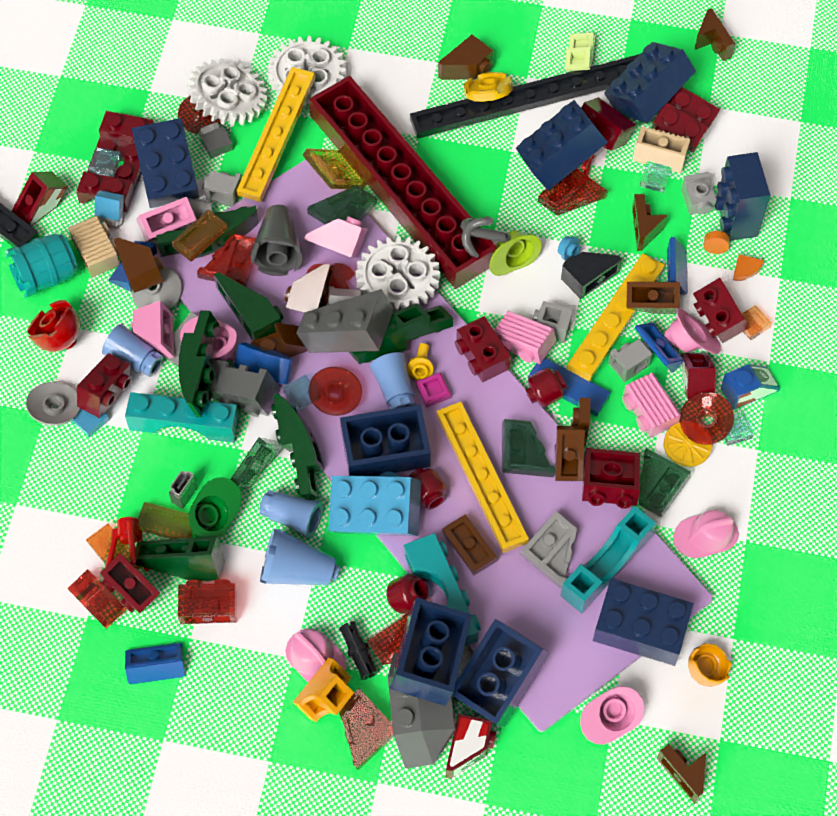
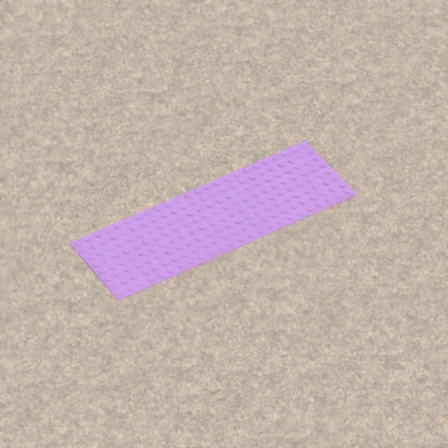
(512, 586)

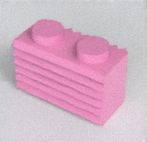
(525, 337)
(651, 405)

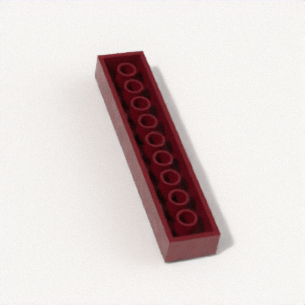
(399, 179)

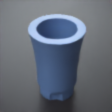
(133, 350)
(393, 380)
(292, 512)

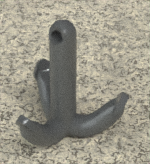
(472, 227)

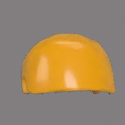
(709, 665)

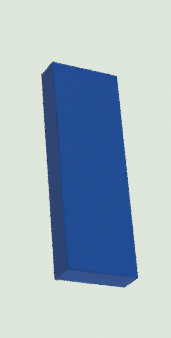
(577, 387)

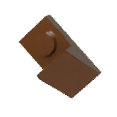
(714, 33)
(646, 226)
(283, 341)
(569, 453)
(689, 777)

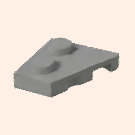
(552, 548)

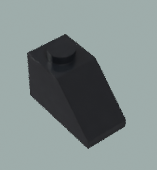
(589, 271)

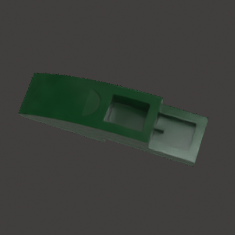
(238, 222)
(407, 325)
(194, 368)
(297, 437)

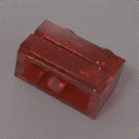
(207, 602)

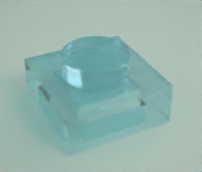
(104, 162)
(655, 176)
(298, 392)
(740, 431)

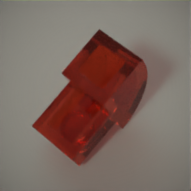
(97, 598)

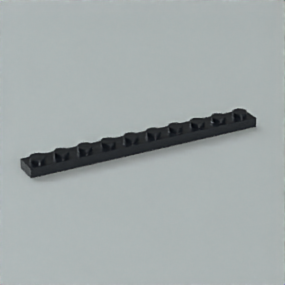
(520, 99)

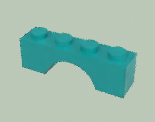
(154, 412)
(428, 561)
(594, 576)

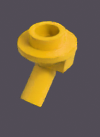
(420, 366)

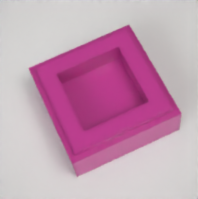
(433, 390)

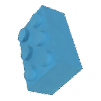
(375, 505)

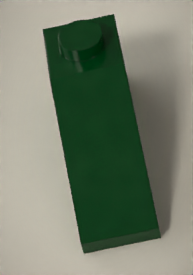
(249, 307)
(183, 558)

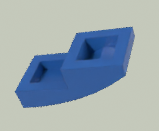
(255, 358)

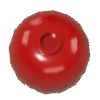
(55, 328)

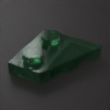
(350, 202)
(523, 451)
(256, 461)
(660, 482)

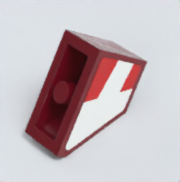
(39, 196)
(697, 373)
(469, 744)

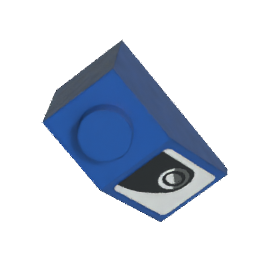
(748, 385)

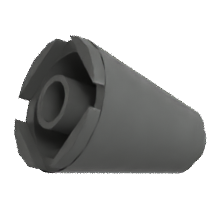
(277, 243)

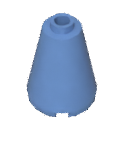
(296, 562)

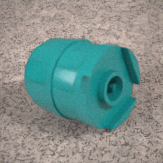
(42, 263)

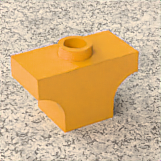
(325, 692)

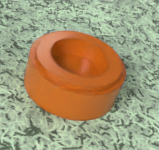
(716, 242)

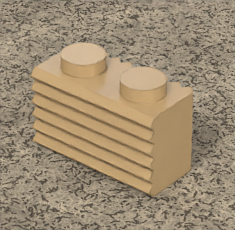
(661, 148)
(94, 246)

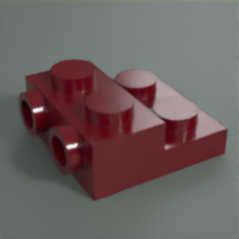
(686, 116)
(611, 477)

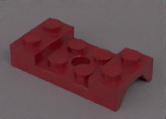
(116, 136)

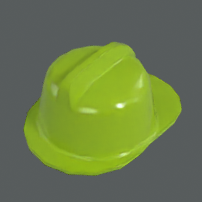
(515, 254)

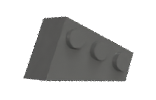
(347, 325)
(243, 388)

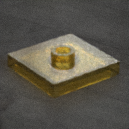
(334, 168)

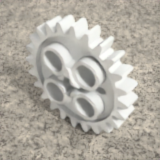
(308, 56)
(227, 92)
(399, 273)

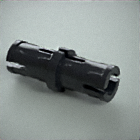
(358, 650)

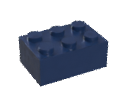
(650, 81)
(561, 145)
(165, 162)
(742, 196)
(385, 441)
(643, 622)
(430, 651)
(499, 673)

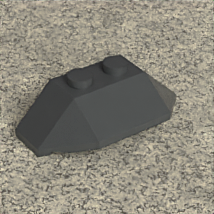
(419, 726)

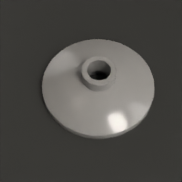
(167, 292)
(49, 396)

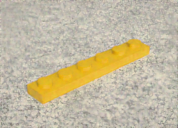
(276, 134)
(612, 321)
(482, 477)

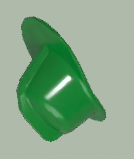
(214, 508)

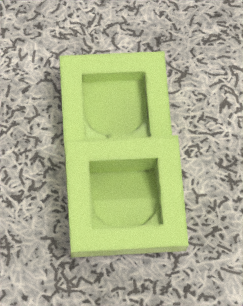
(580, 52)

